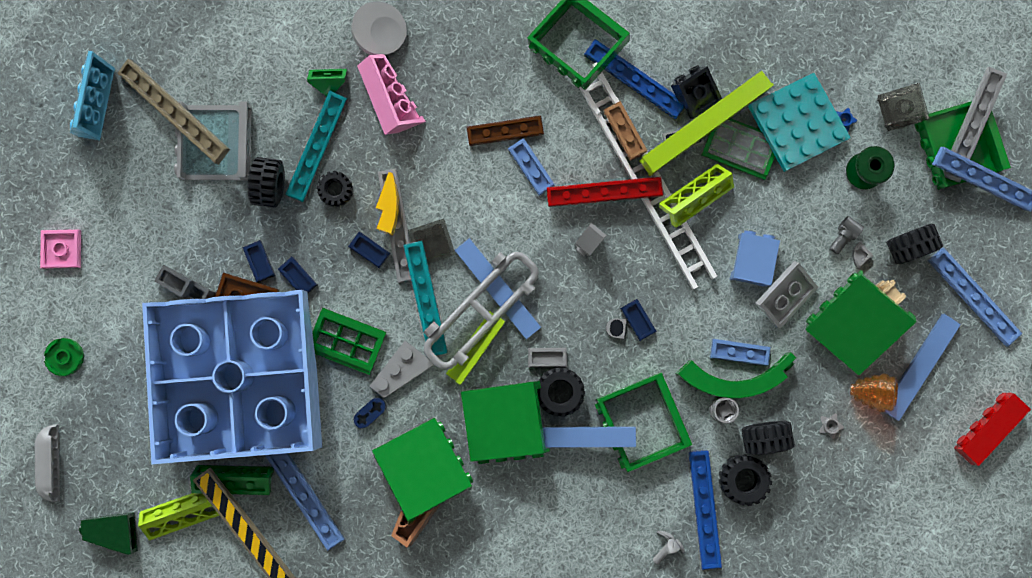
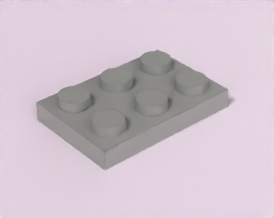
(787, 294)

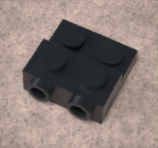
(696, 90)

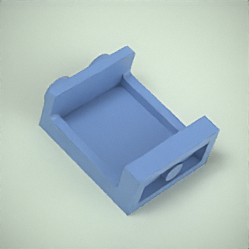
(755, 259)

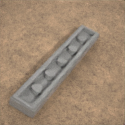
(977, 115)
(401, 233)

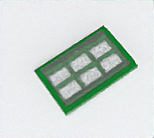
(740, 148)
(347, 341)

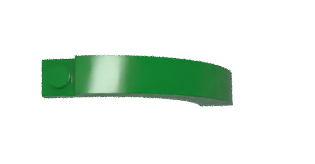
(718, 387)

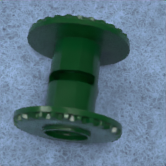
(870, 167)

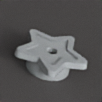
(836, 426)

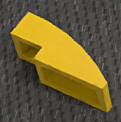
(388, 205)

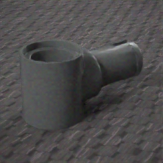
(848, 231)

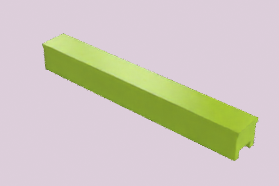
(706, 123)

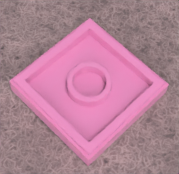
(60, 249)

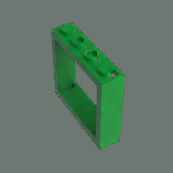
(595, 15)
(673, 413)

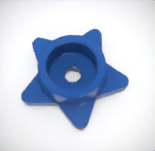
(848, 116)

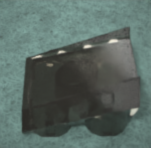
(903, 107)

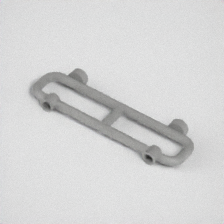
(434, 331)

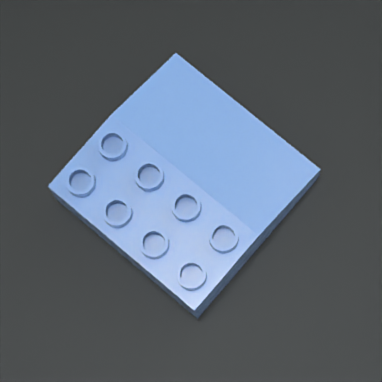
(231, 377)

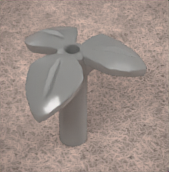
(670, 548)

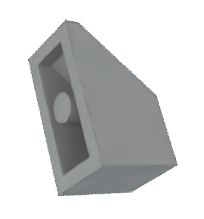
(589, 240)

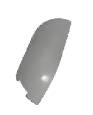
(47, 463)

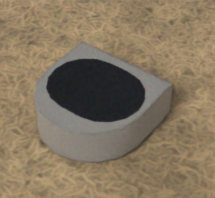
(616, 328)

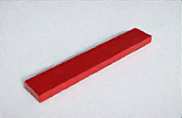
(604, 191)

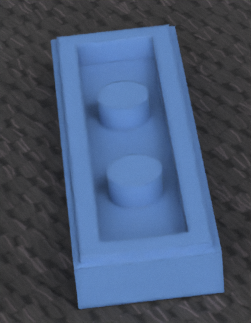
(531, 166)
(740, 352)

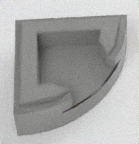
(861, 255)

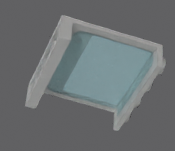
(232, 127)

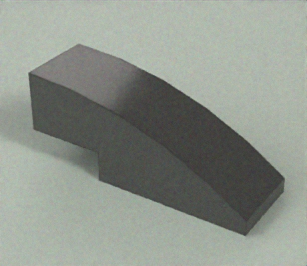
(182, 285)

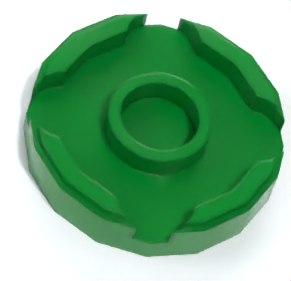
(66, 362)

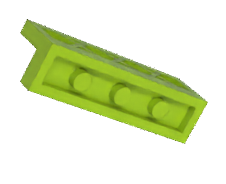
(701, 196)
(460, 372)
(176, 511)

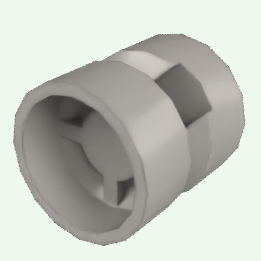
(724, 410)

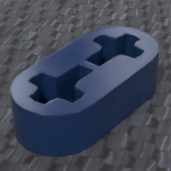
(366, 409)

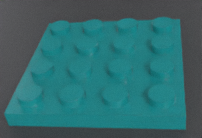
(799, 122)

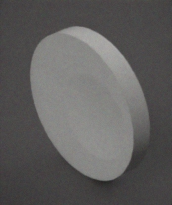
(378, 28)

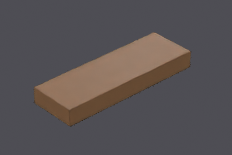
(625, 130)

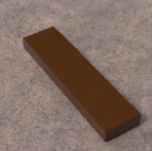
(505, 130)

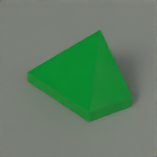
(327, 79)

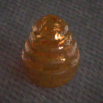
(876, 392)

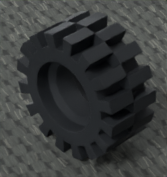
(326, 181)

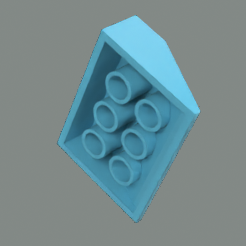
(92, 97)

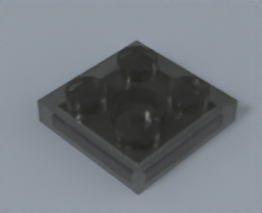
(435, 240)

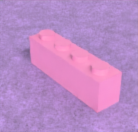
(388, 96)

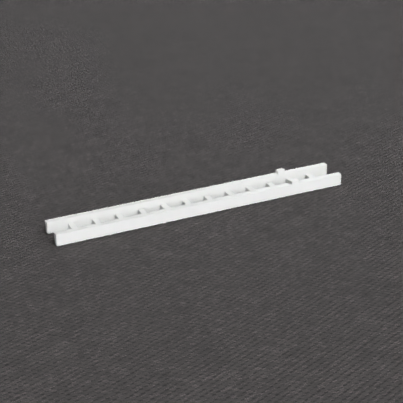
(649, 205)

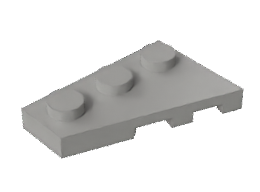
(400, 369)

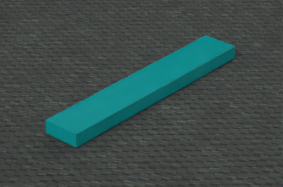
(316, 146)
(424, 292)

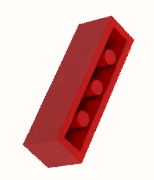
(991, 428)

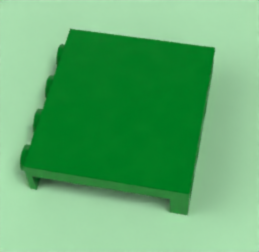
(942, 132)
(859, 323)
(503, 422)
(422, 469)

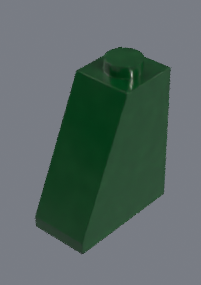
(111, 531)

